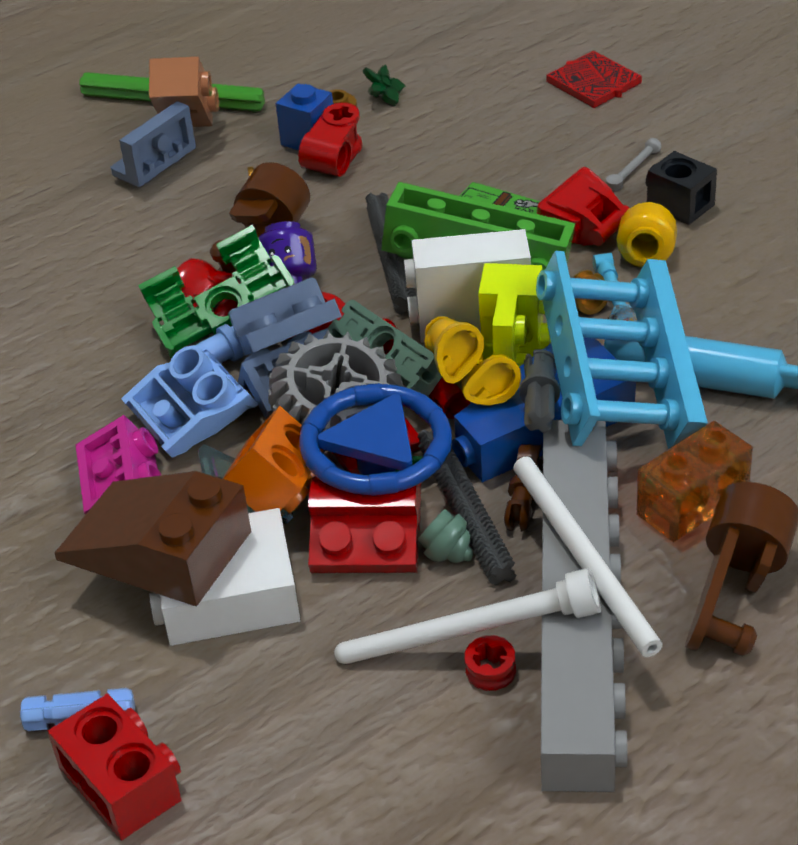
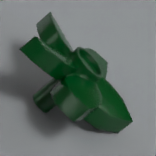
(384, 85)

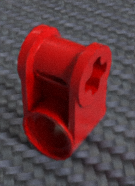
(332, 141)

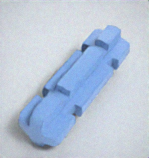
(38, 713)

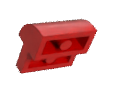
(363, 530)

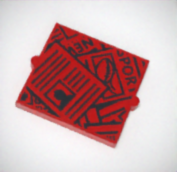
(594, 79)

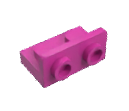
(112, 455)

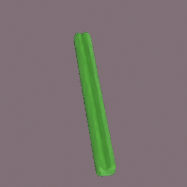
(138, 89)

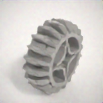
(316, 368)

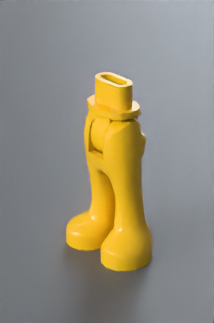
(459, 356)

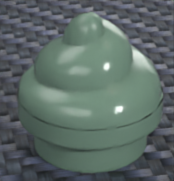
(447, 539)

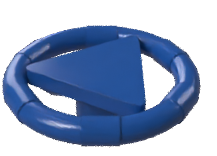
(375, 439)

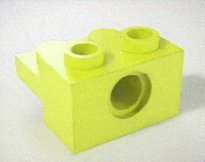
(511, 311)

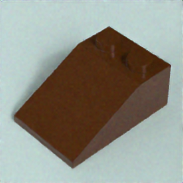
(162, 533)

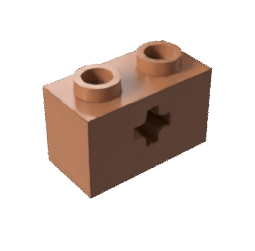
(186, 82)

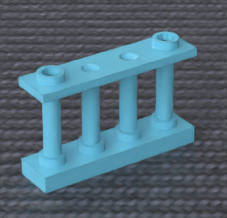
(657, 330)

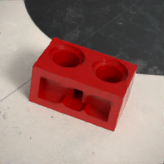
(116, 765)

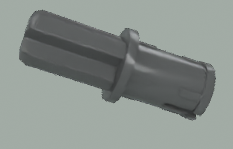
(539, 390)

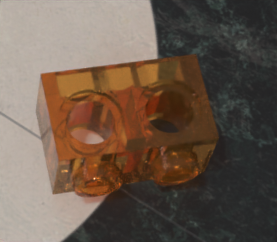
(686, 481)

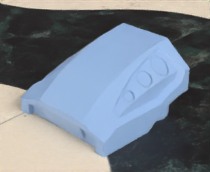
(187, 399)

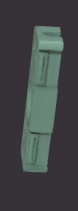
(412, 359)

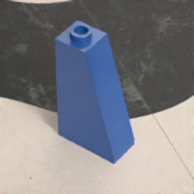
(491, 434)

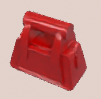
(588, 204)

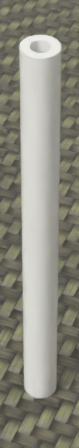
(588, 557)

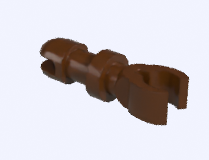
(519, 506)

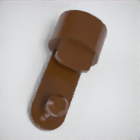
(267, 197)
(749, 533)

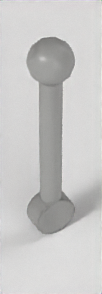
(615, 181)

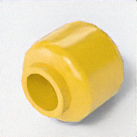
(646, 233)

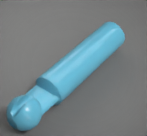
(726, 365)

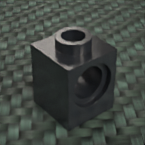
(682, 186)

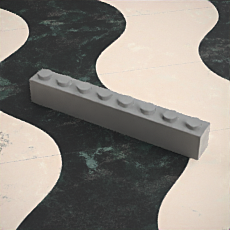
(579, 653)

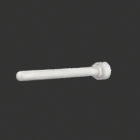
(571, 596)

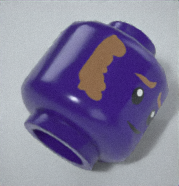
(293, 247)

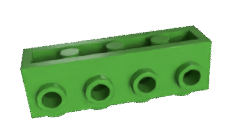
(429, 213)

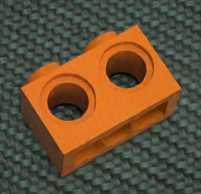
(272, 465)

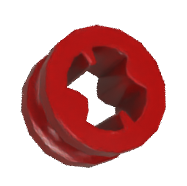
(495, 650)

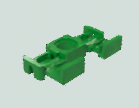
(188, 324)

